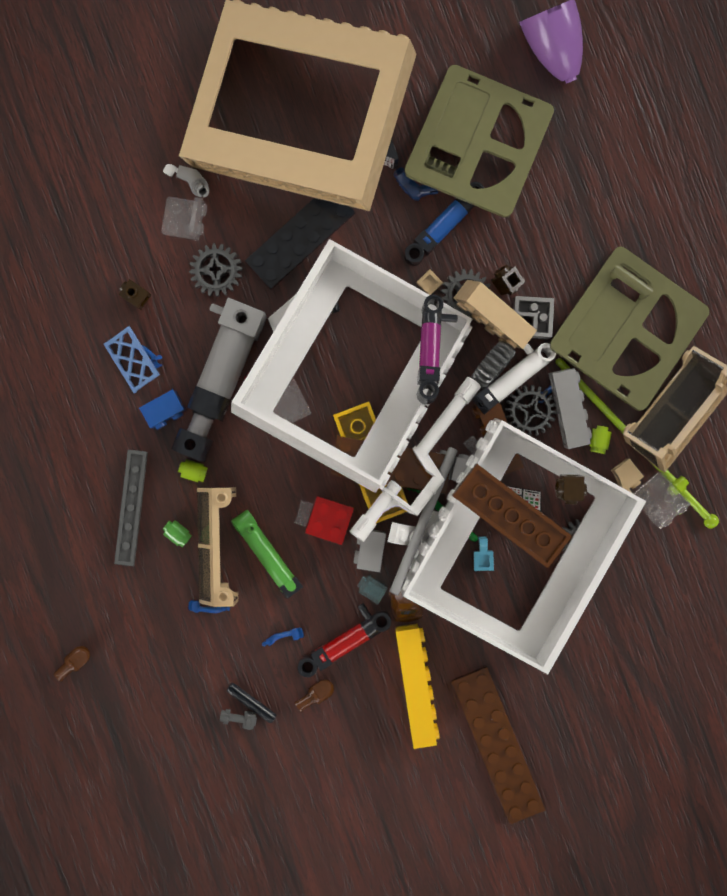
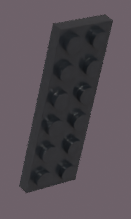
(298, 239)

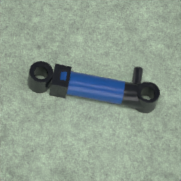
(439, 228)

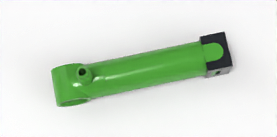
(267, 555)

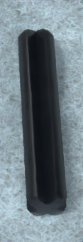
(251, 702)

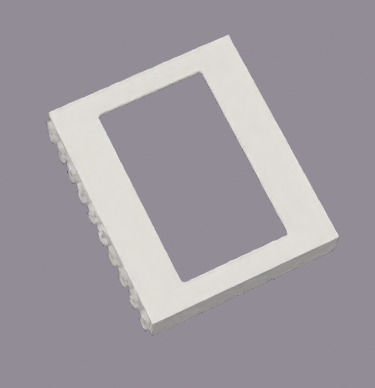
(294, 336)
(572, 579)

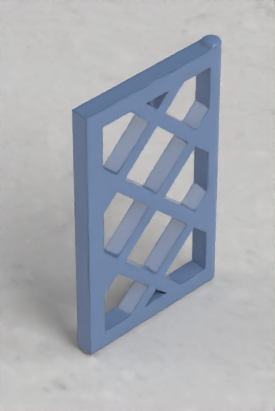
(145, 361)

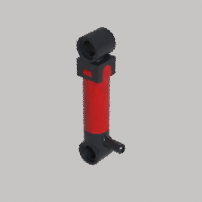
(346, 642)

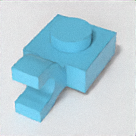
(483, 558)

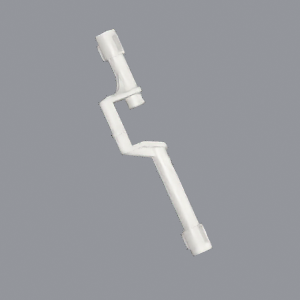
(388, 498)

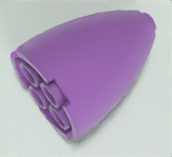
(557, 40)

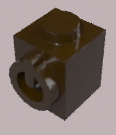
(507, 280)
(134, 294)
(571, 488)

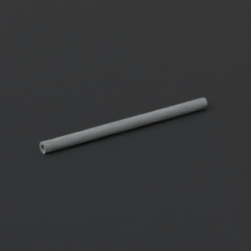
(421, 526)

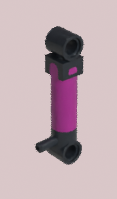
(429, 368)

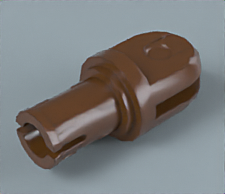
(73, 662)
(317, 694)

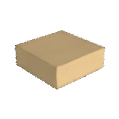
(429, 282)

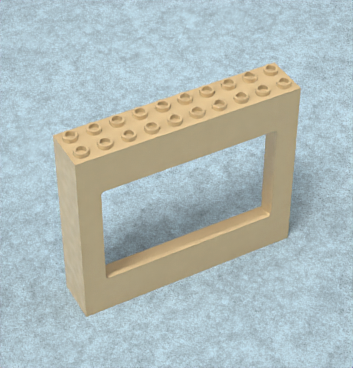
(285, 166)

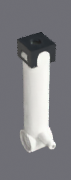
(514, 377)

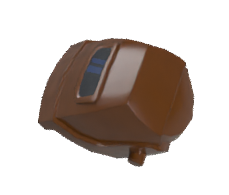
(405, 609)

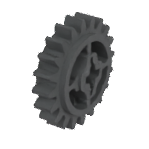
(214, 253)
(454, 283)

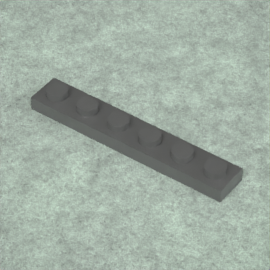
(131, 507)

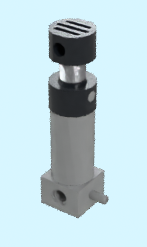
(219, 375)

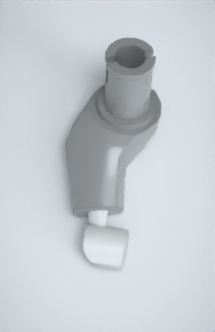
(195, 180)

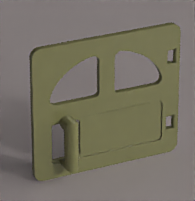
(462, 126)
(608, 320)

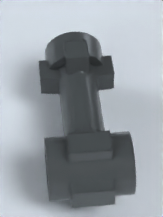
(248, 719)

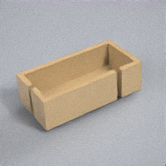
(494, 314)

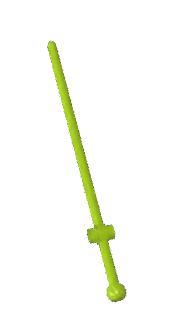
(680, 484)

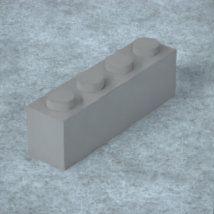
(570, 408)

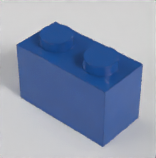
(163, 409)

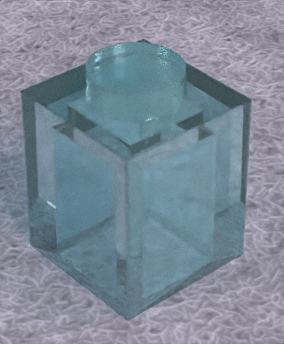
(372, 588)

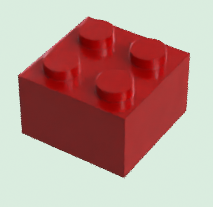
(329, 520)

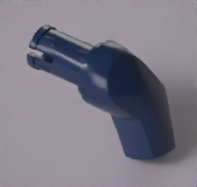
(410, 187)

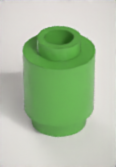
(176, 533)

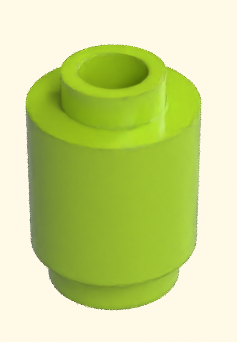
(600, 440)
(192, 470)

